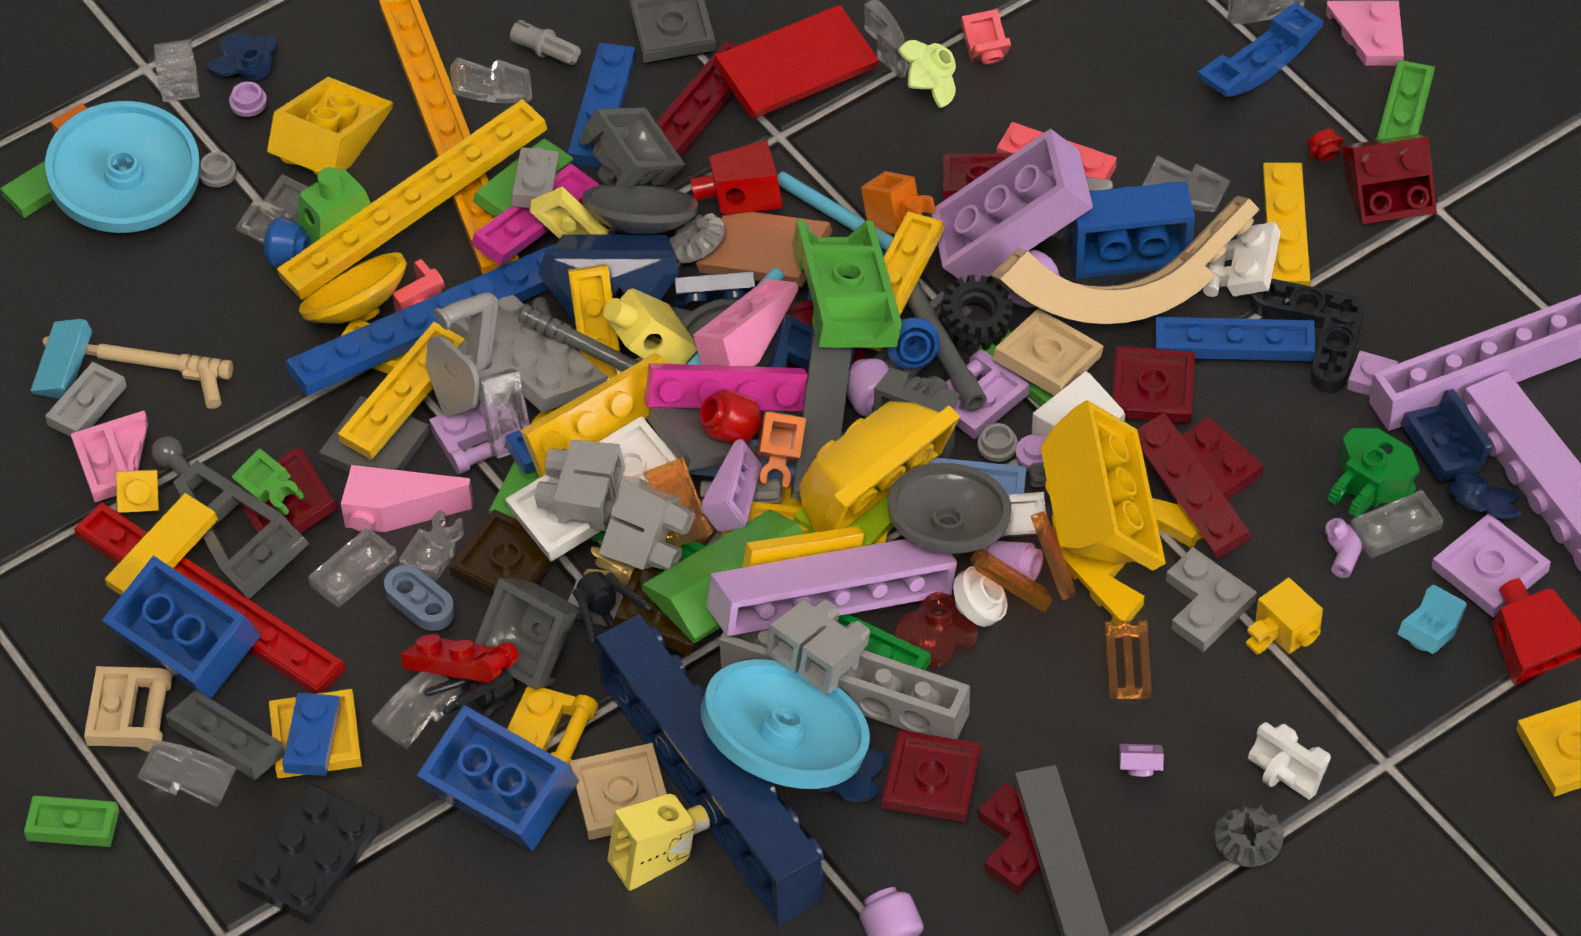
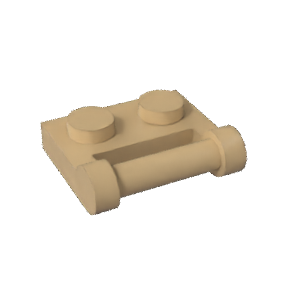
(114, 706)

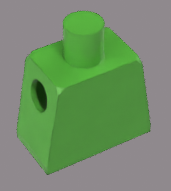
(330, 202)

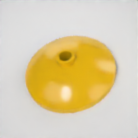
(355, 291)

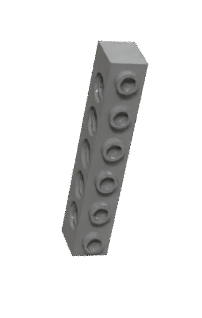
(881, 688)

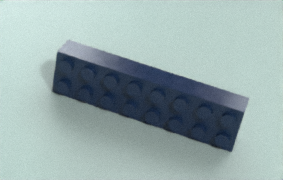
(742, 808)

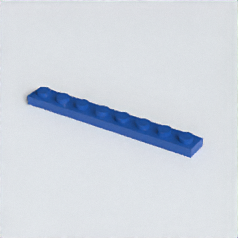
(401, 330)

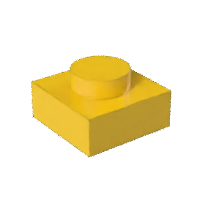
(136, 490)

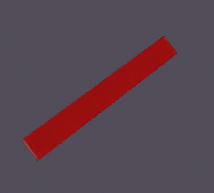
(278, 644)

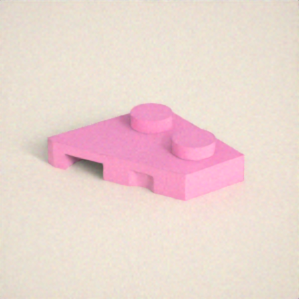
(1371, 29)
(109, 449)

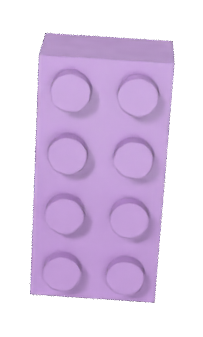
(1012, 206)

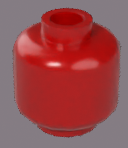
(730, 416)

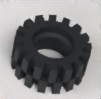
(981, 295)

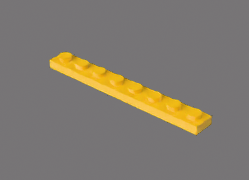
(411, 199)

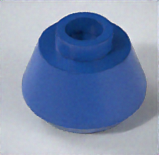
(284, 241)
(916, 344)

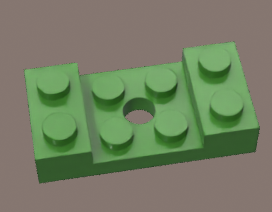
(852, 310)

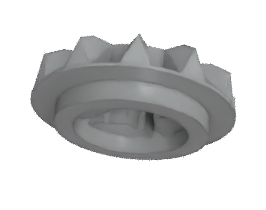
(697, 238)

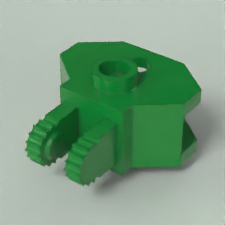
(1373, 473)

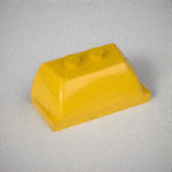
(869, 458)
(1101, 489)

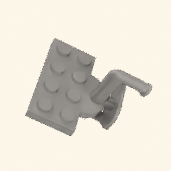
(497, 342)

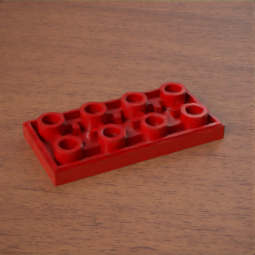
(795, 61)

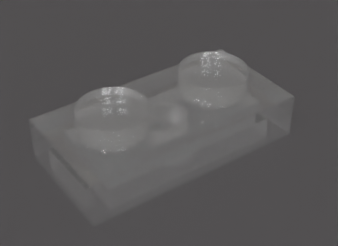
(502, 408)
(1397, 524)
(352, 567)

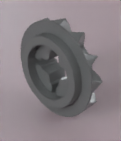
(1234, 844)

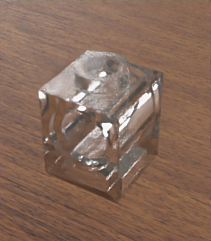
(176, 70)

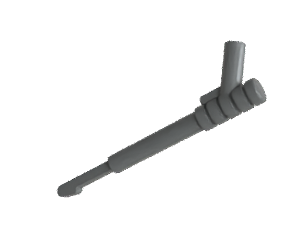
(539, 317)

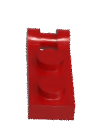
(459, 658)

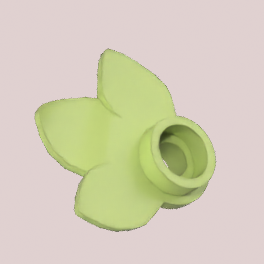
(930, 69)

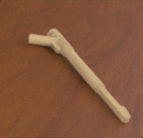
(191, 366)

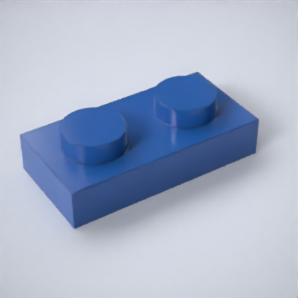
(311, 734)

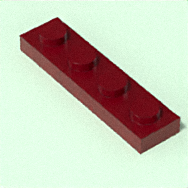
(696, 105)
(1191, 486)

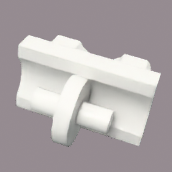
(1288, 761)

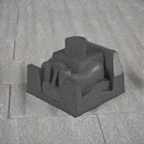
(630, 147)
(928, 392)
(533, 623)

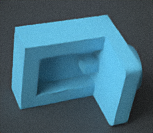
(1434, 620)

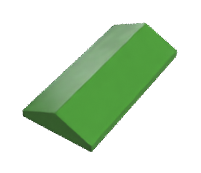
(685, 587)

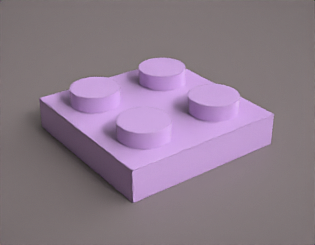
(1486, 560)

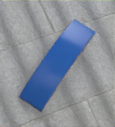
(1266, 55)

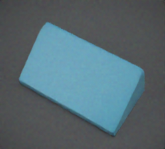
(62, 358)

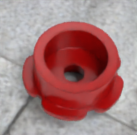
(1325, 145)

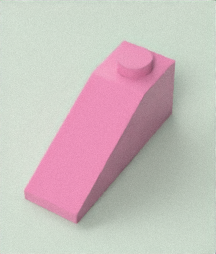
(746, 327)
(399, 498)

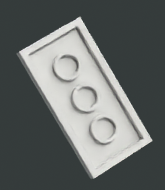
(640, 451)

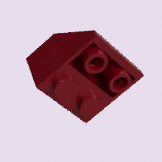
(1390, 178)

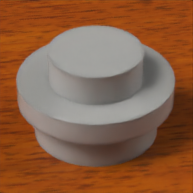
(217, 169)
(997, 442)

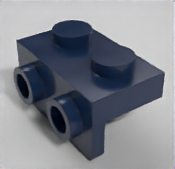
(1448, 437)

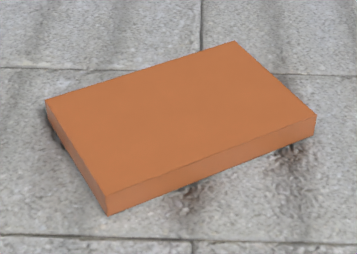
(758, 244)

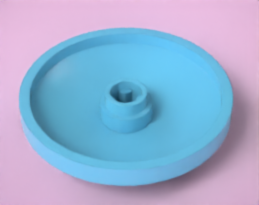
(122, 166)
(783, 725)

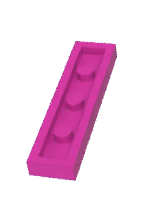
(519, 227)
(691, 384)

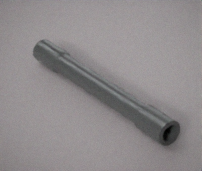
(961, 377)

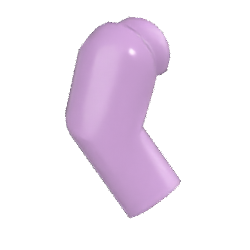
(1345, 544)

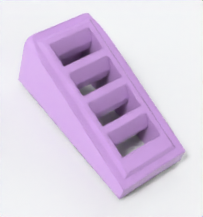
(732, 491)

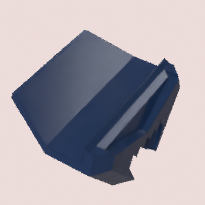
(632, 261)

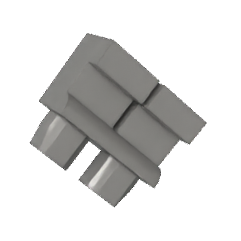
(587, 482)
(643, 525)
(816, 644)

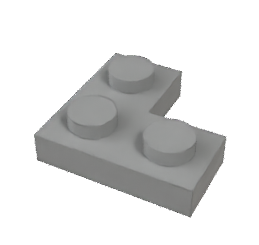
(1215, 596)

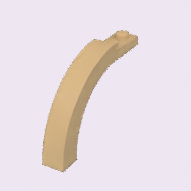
(1133, 300)

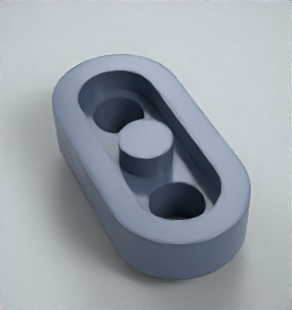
(422, 600)

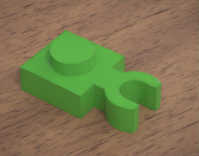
(266, 480)

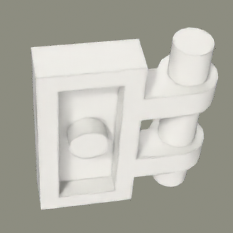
(1252, 262)

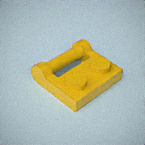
(541, 713)

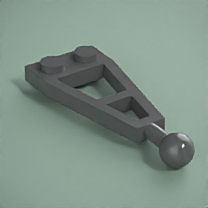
(265, 552)

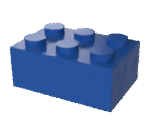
(1132, 230)
(181, 627)
(498, 778)

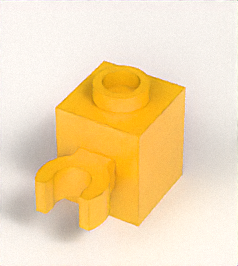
(1285, 617)

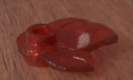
(937, 633)

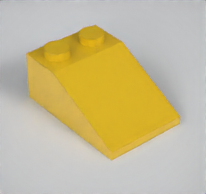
(326, 125)

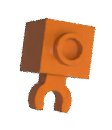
(889, 199)
(779, 443)

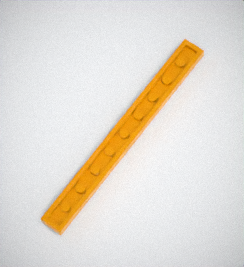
(436, 105)

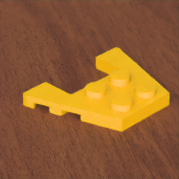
(1099, 576)

